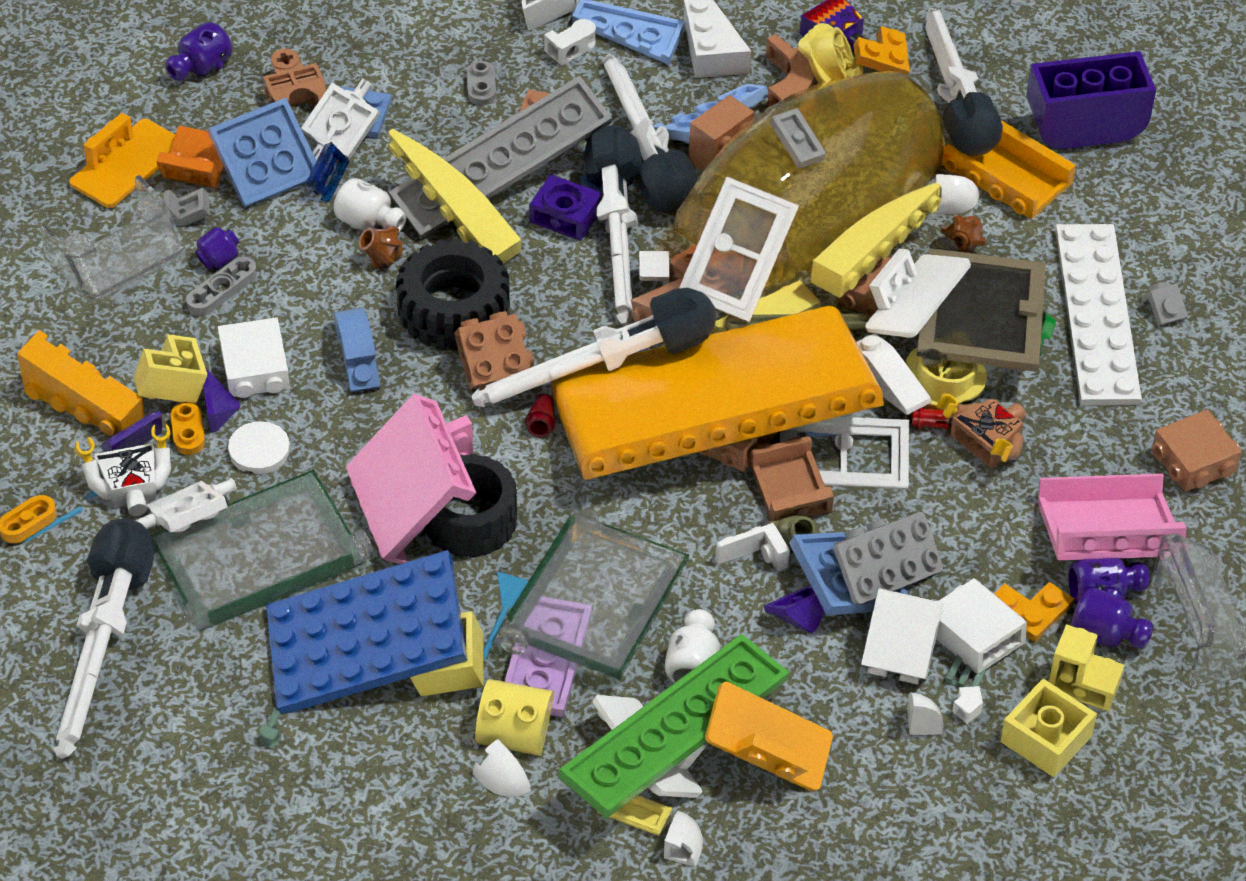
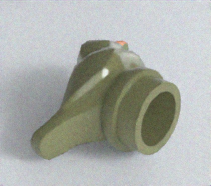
(794, 526)

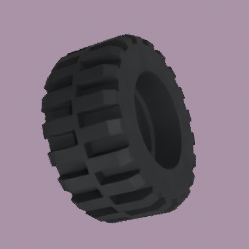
(445, 267)

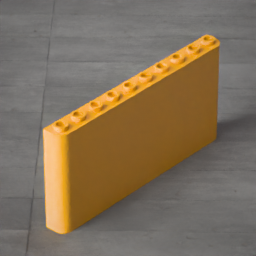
(714, 393)

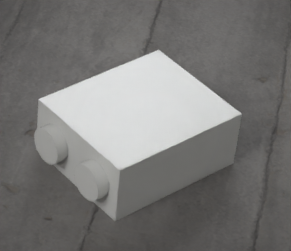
(253, 357)
(979, 626)
(902, 636)

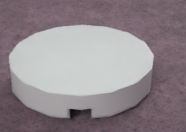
(259, 447)

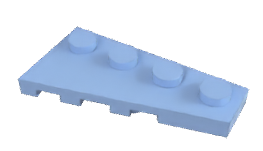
(634, 29)
(747, 94)

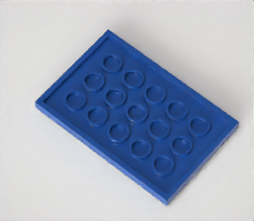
(365, 632)

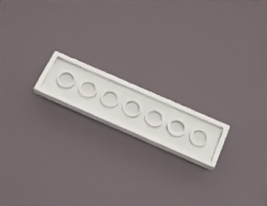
(1097, 315)

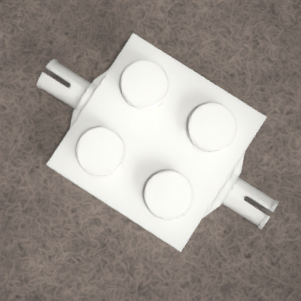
(341, 119)
(187, 506)

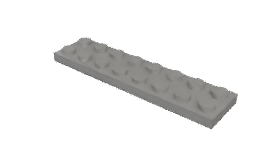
(511, 150)

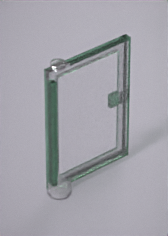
(259, 550)
(593, 595)

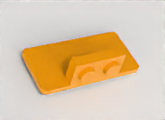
(118, 156)
(769, 736)

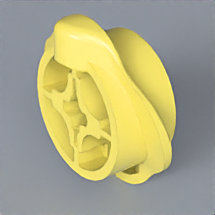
(828, 53)
(954, 378)

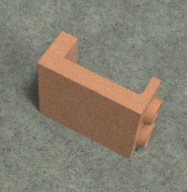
(790, 480)

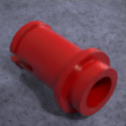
(928, 418)

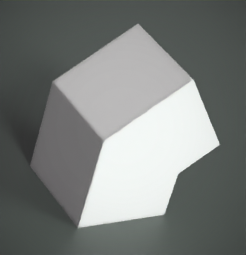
(968, 703)

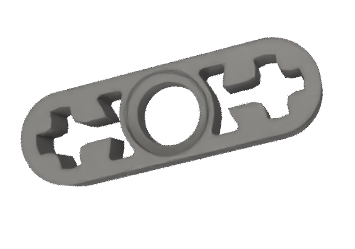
(223, 276)

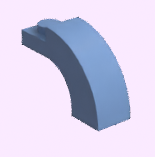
(357, 349)

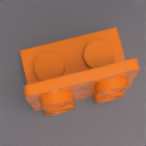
(191, 159)

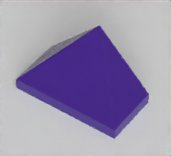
(219, 402)
(798, 608)

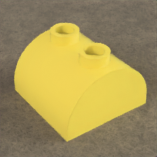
(514, 716)

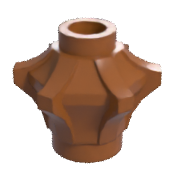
(965, 233)
(381, 245)

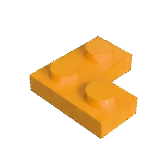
(886, 53)
(1040, 611)

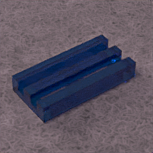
(323, 168)

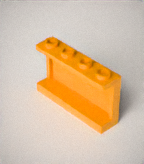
(1015, 171)

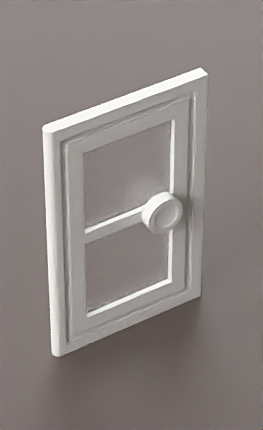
(739, 247)

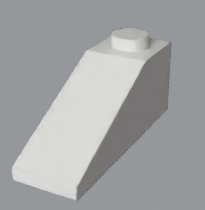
(893, 374)

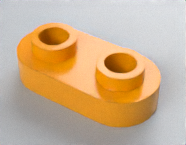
(187, 426)
(25, 519)

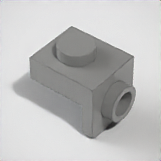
(189, 207)
(1166, 303)

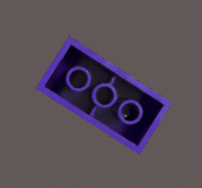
(1091, 99)

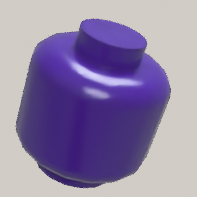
(217, 248)

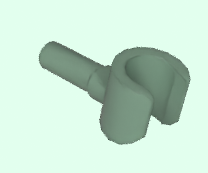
(269, 734)

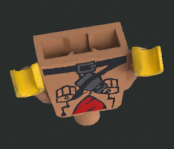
(986, 428)

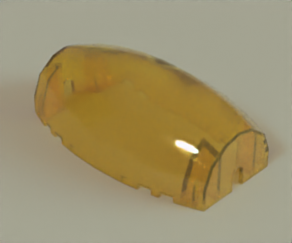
(878, 145)

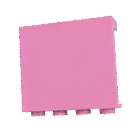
(408, 475)
(1106, 516)

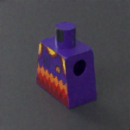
(837, 14)

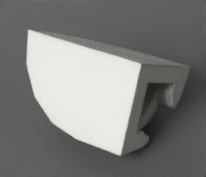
(956, 194)
(923, 716)
(502, 772)
(683, 840)

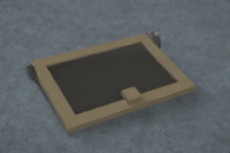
(988, 315)

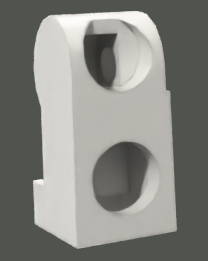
(570, 42)

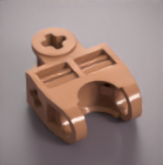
(293, 80)

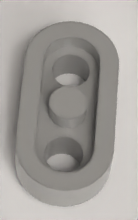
(481, 83)

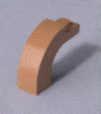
(792, 64)

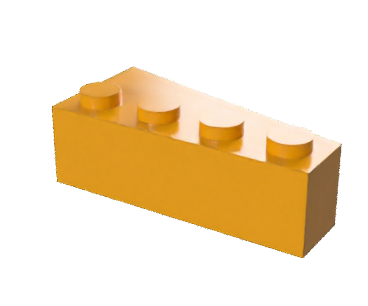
(76, 387)

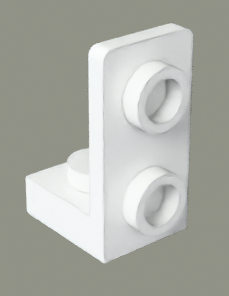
(759, 538)

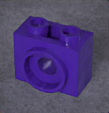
(565, 207)

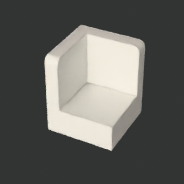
(654, 266)

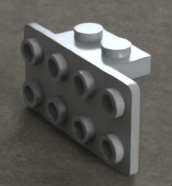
(887, 556)

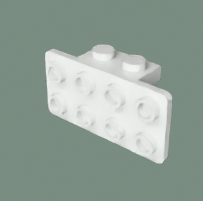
(912, 292)
(678, 780)

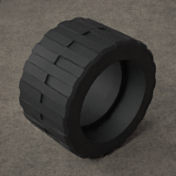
(484, 531)

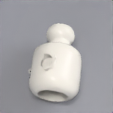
(366, 206)
(691, 645)

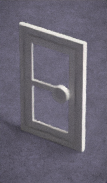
(847, 426)

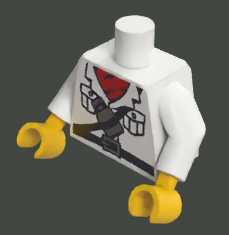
(128, 474)

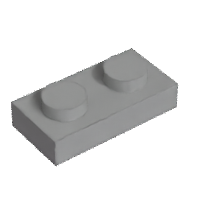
(798, 138)

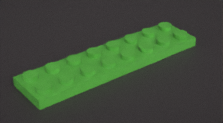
(666, 727)

